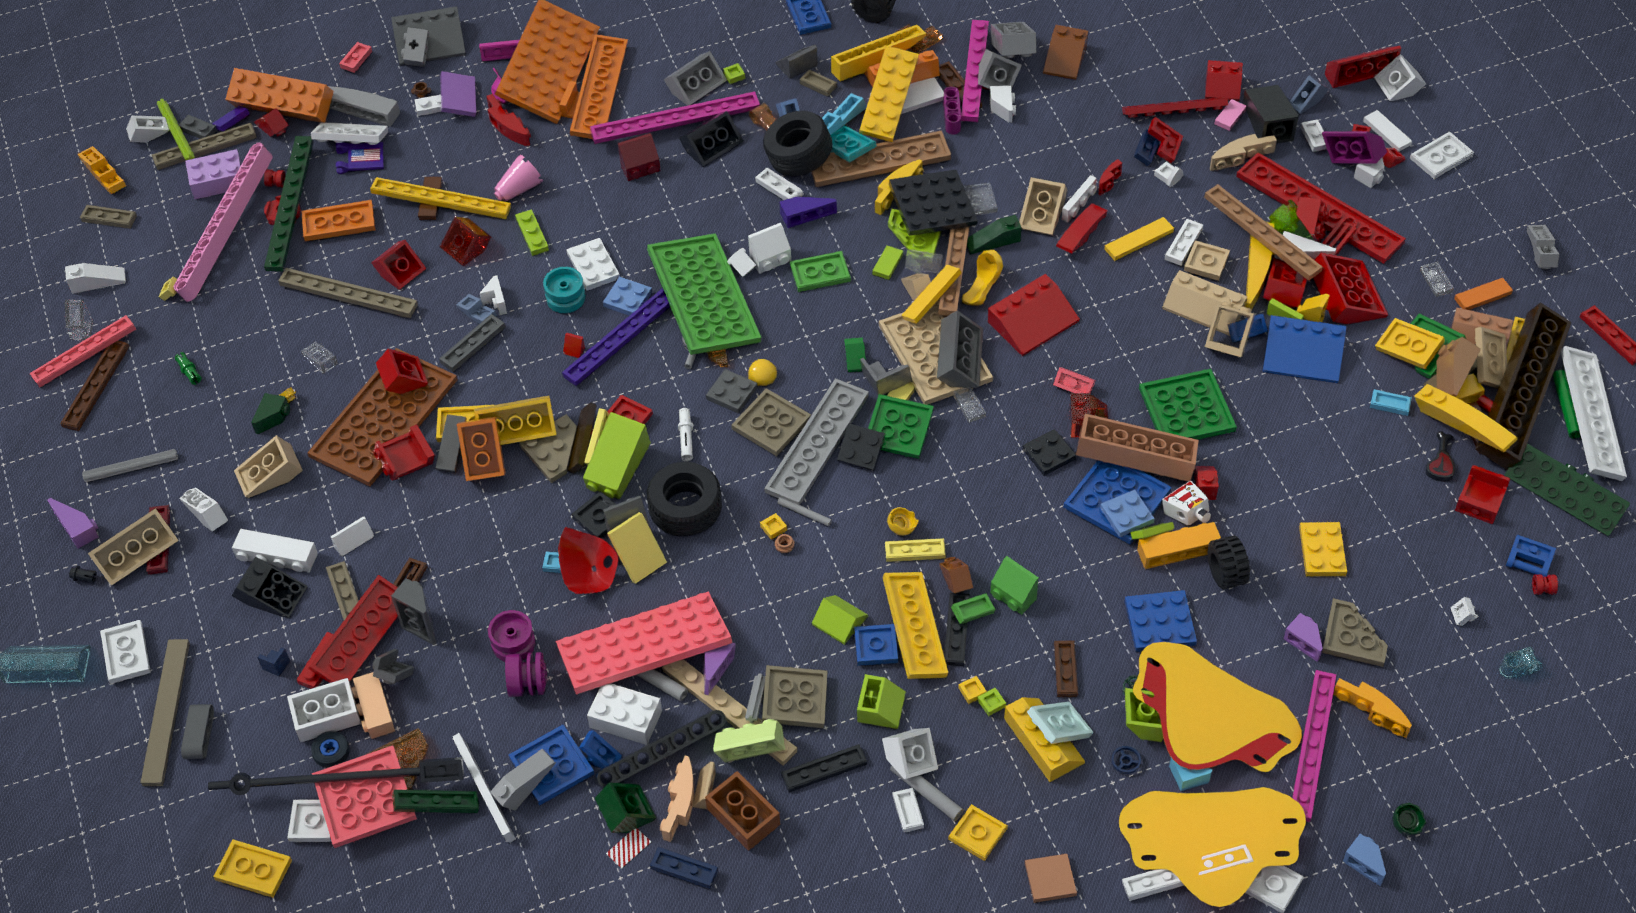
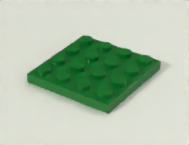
(1188, 405)

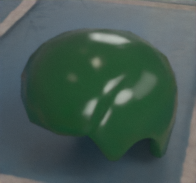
(1408, 819)

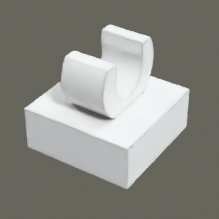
(1463, 611)

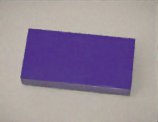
(231, 118)

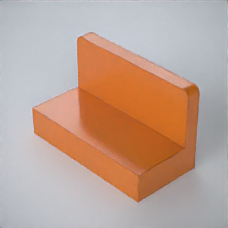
(569, 100)

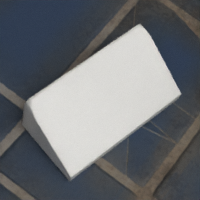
(352, 536)

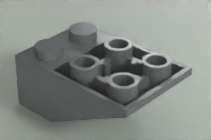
(621, 512)

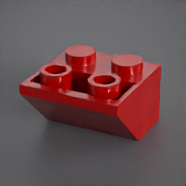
(1313, 216)

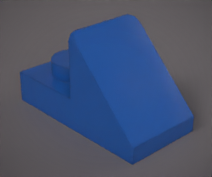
(599, 751)

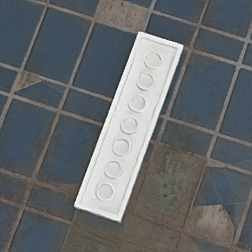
(1593, 414)

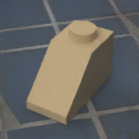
(916, 284)

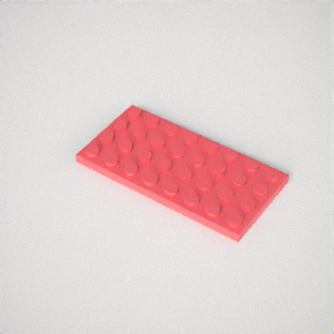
(643, 642)

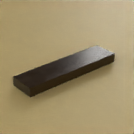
(582, 437)

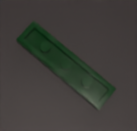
(435, 801)

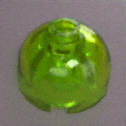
(1285, 218)

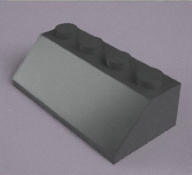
(960, 351)

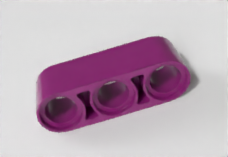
(952, 110)

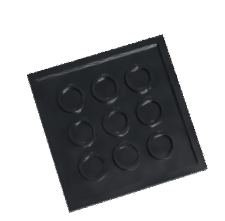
(932, 202)

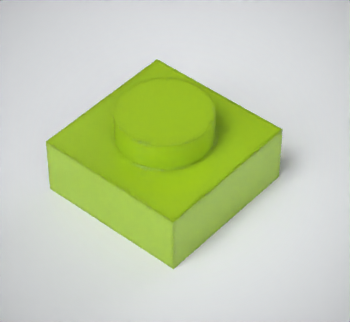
(734, 73)
(991, 701)

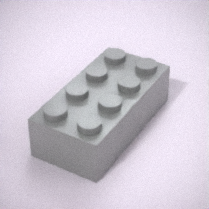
(1013, 39)

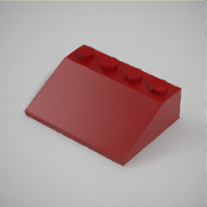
(1350, 290)
(1032, 315)

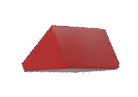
(1392, 157)
(573, 345)

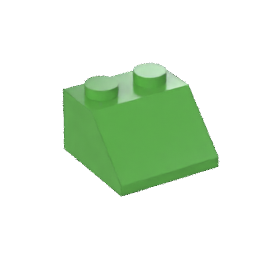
(1014, 586)

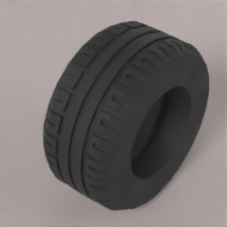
(805, 156)
(684, 519)

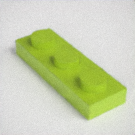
(532, 232)

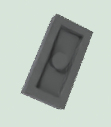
(197, 127)

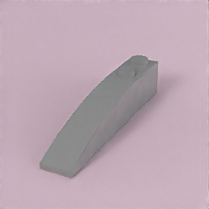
(365, 105)

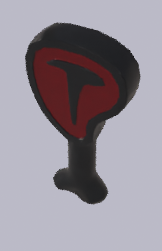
(1442, 467)

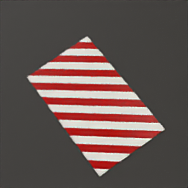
(628, 847)

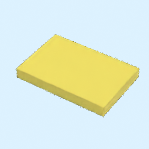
(637, 547)

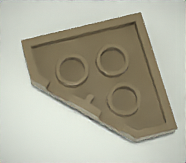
(552, 452)
(1352, 636)

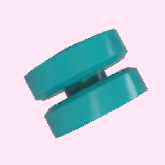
(564, 289)

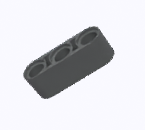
(197, 731)

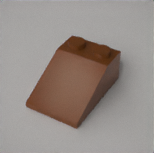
(1066, 52)

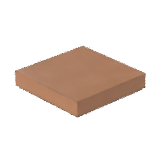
(1050, 878)

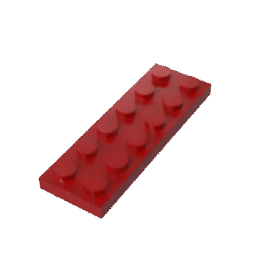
(358, 633)

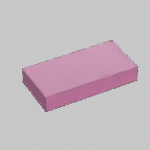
(1230, 115)

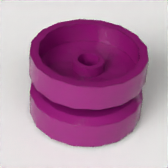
(511, 634)

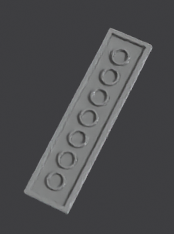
(816, 442)

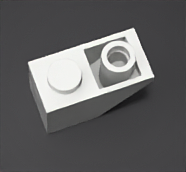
(1001, 102)

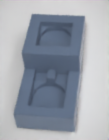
(475, 309)

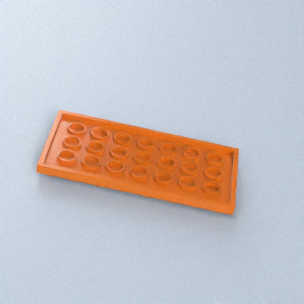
(547, 60)

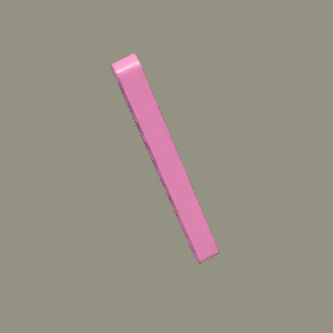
(223, 222)

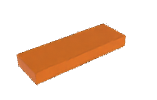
(1483, 294)

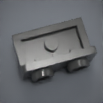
(389, 669)

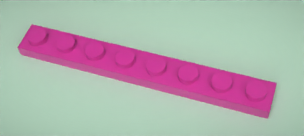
(972, 89)
(1313, 741)

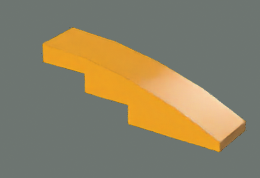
(101, 170)

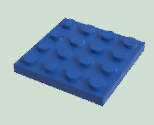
(1108, 482)

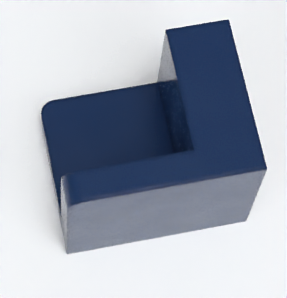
(275, 661)

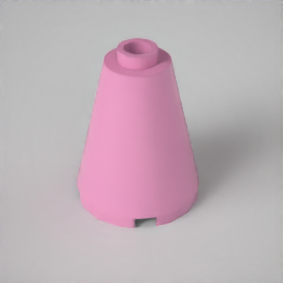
(517, 180)

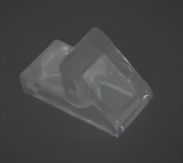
(923, 261)

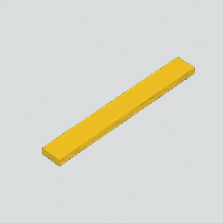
(440, 198)

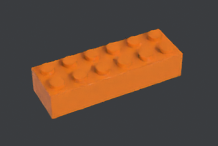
(289, 95)

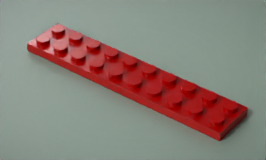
(1285, 185)

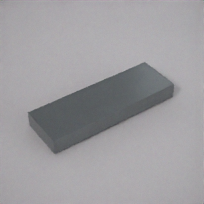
(450, 445)

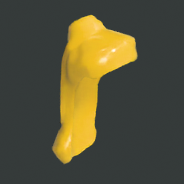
(988, 271)

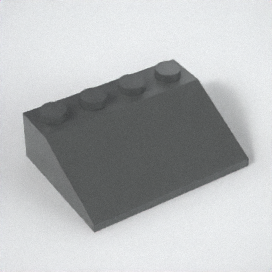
(444, 32)

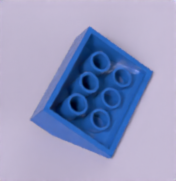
(1304, 349)

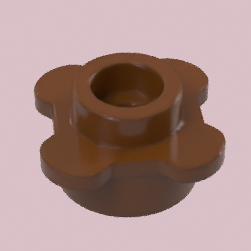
(421, 89)

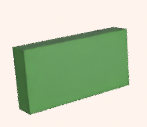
(973, 608)

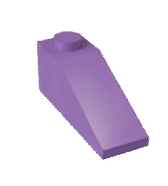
(75, 523)
(715, 664)

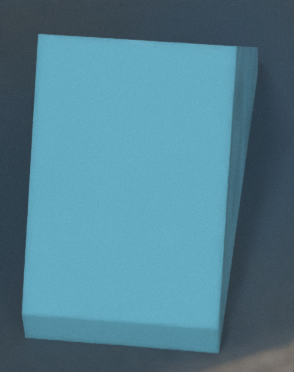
(1189, 778)

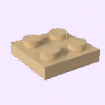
(1206, 260)

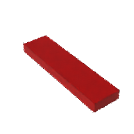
(1610, 333)

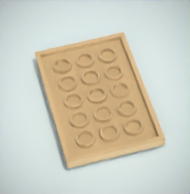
(919, 349)

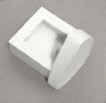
(1169, 174)
(741, 262)

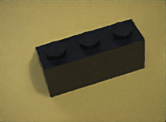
(711, 138)

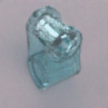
(1521, 663)

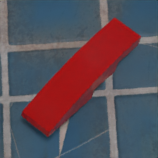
(1080, 229)

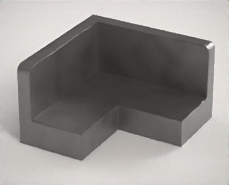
(885, 381)

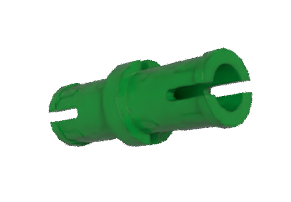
(188, 368)

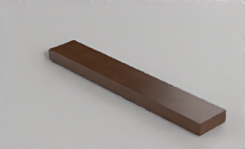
(94, 385)

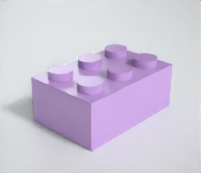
(212, 173)

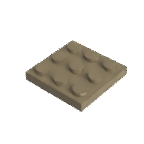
(771, 422)
(795, 696)

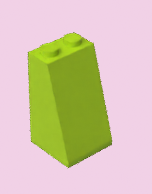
(616, 456)

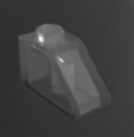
(78, 320)

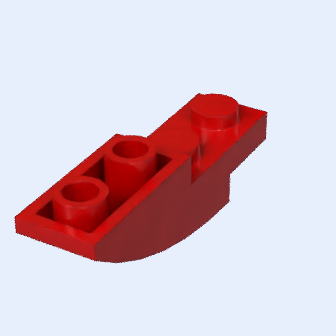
(507, 122)

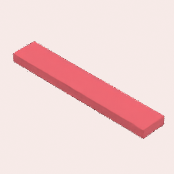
(82, 351)

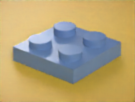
(627, 296)
(1127, 513)

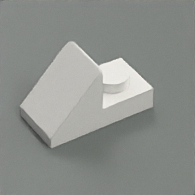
(492, 294)

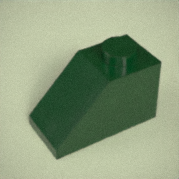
(270, 412)

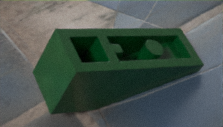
(995, 235)

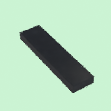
(955, 634)
(824, 768)

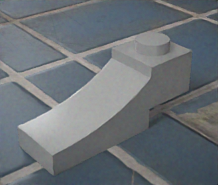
(1543, 246)

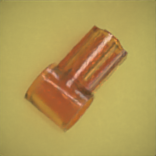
(762, 115)

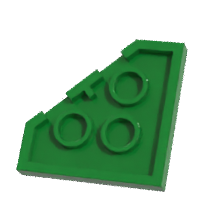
(1437, 328)

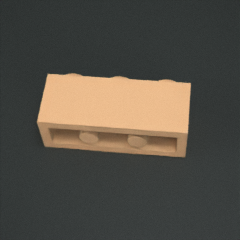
(372, 706)

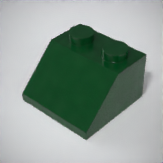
(624, 807)

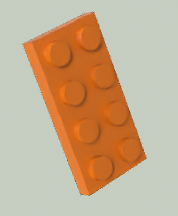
(338, 220)

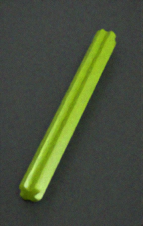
(175, 130)

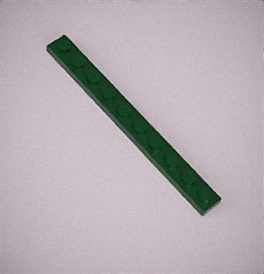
(289, 204)

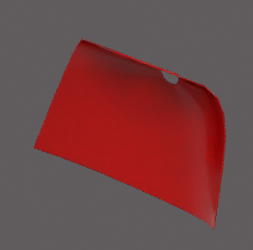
(577, 556)

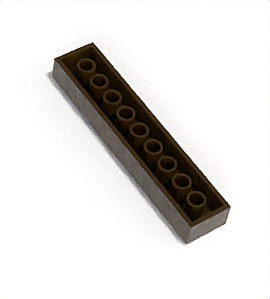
(1526, 381)

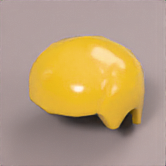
(762, 372)
(902, 521)

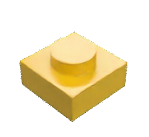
(773, 526)
(971, 689)

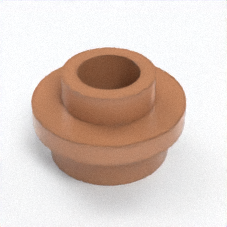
(784, 539)

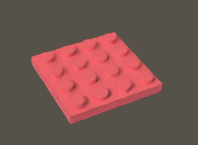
(362, 806)

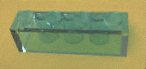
(44, 663)

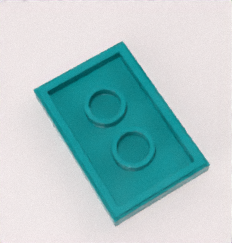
(850, 143)

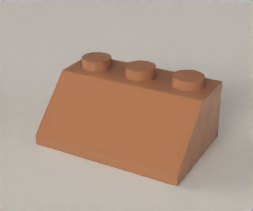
(1466, 322)

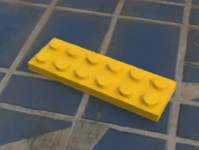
(889, 93)
(915, 625)

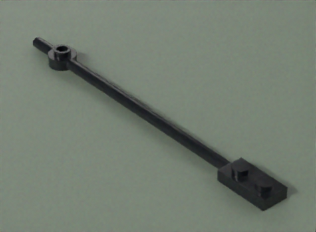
(429, 771)

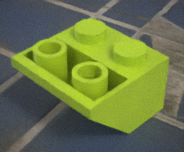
(880, 702)

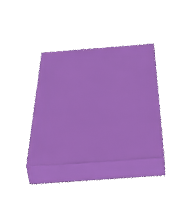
(458, 94)

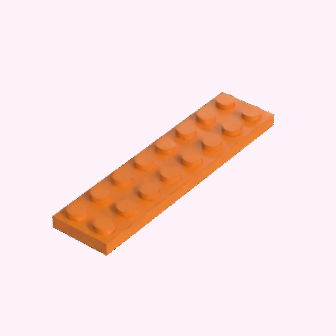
(598, 84)

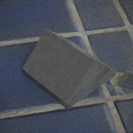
(799, 61)

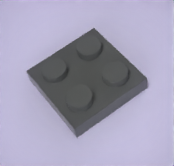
(731, 391)

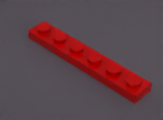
(1182, 106)

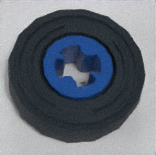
(329, 740)

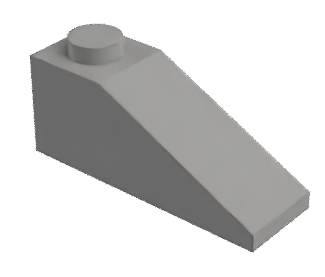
(522, 780)

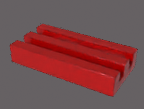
(1341, 223)

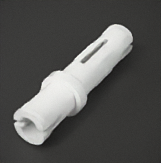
(685, 428)

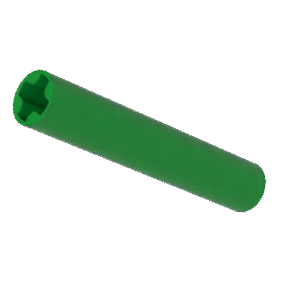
(1566, 403)

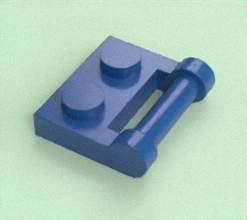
(1533, 552)

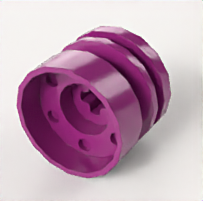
(525, 674)

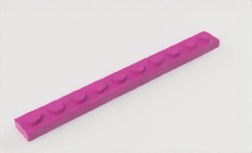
(673, 117)

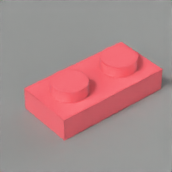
(355, 57)
(1073, 381)

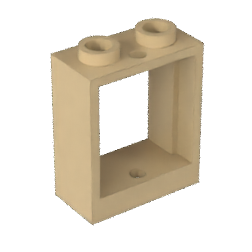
(1223, 347)

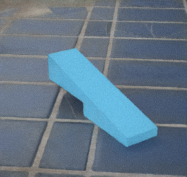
(844, 113)

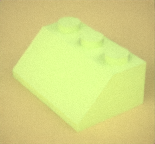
(749, 741)

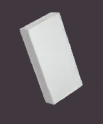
(908, 810)

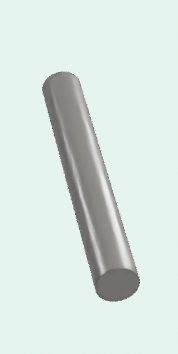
(804, 511)

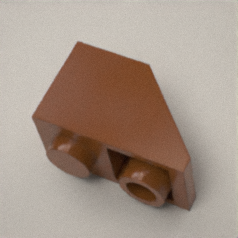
(956, 574)

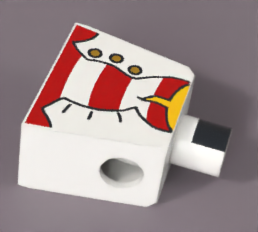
(1187, 504)

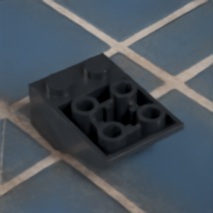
(269, 589)

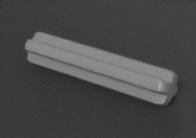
(755, 698)

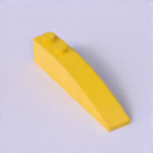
(861, 57)
(1257, 270)
(1463, 417)

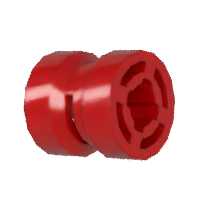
(274, 178)
(1544, 584)

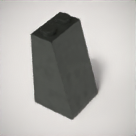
(1271, 113)

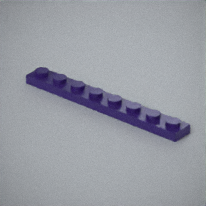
(617, 338)

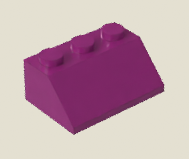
(1354, 146)

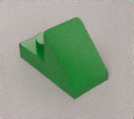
(854, 352)

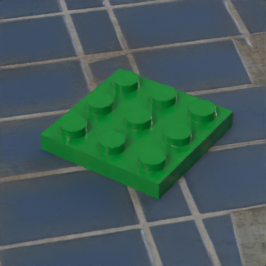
(903, 424)

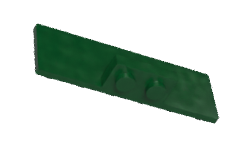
(1568, 490)

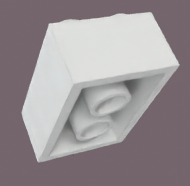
(323, 709)
(624, 713)

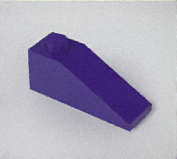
(806, 209)

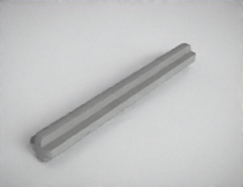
(129, 465)

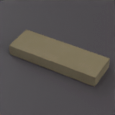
(108, 216)

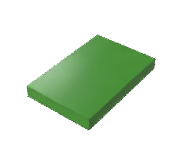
(820, 271)

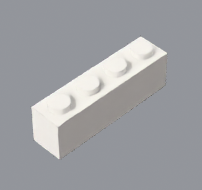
(275, 550)

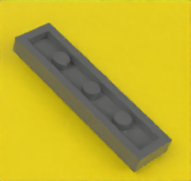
(472, 343)

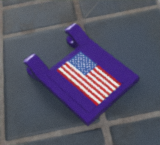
(360, 157)

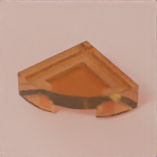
(718, 357)

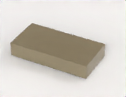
(818, 83)

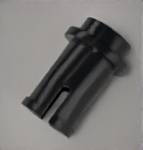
(78, 573)

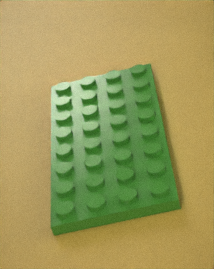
(703, 294)

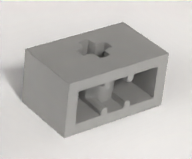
(415, 56)

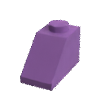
(1305, 636)

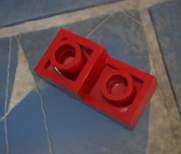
(1107, 179)

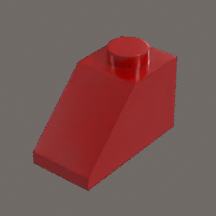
(272, 123)
(1206, 480)

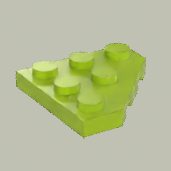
(922, 242)

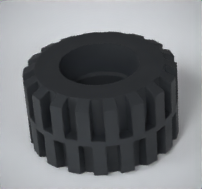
(873, 9)
(1228, 562)

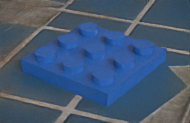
(1160, 619)
(570, 764)

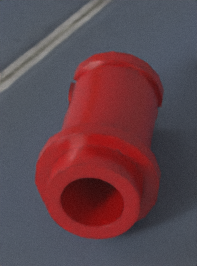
(1485, 402)

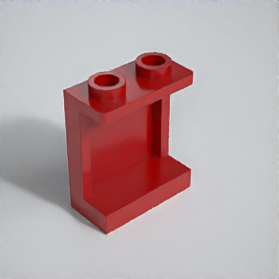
(404, 454)
(1482, 494)

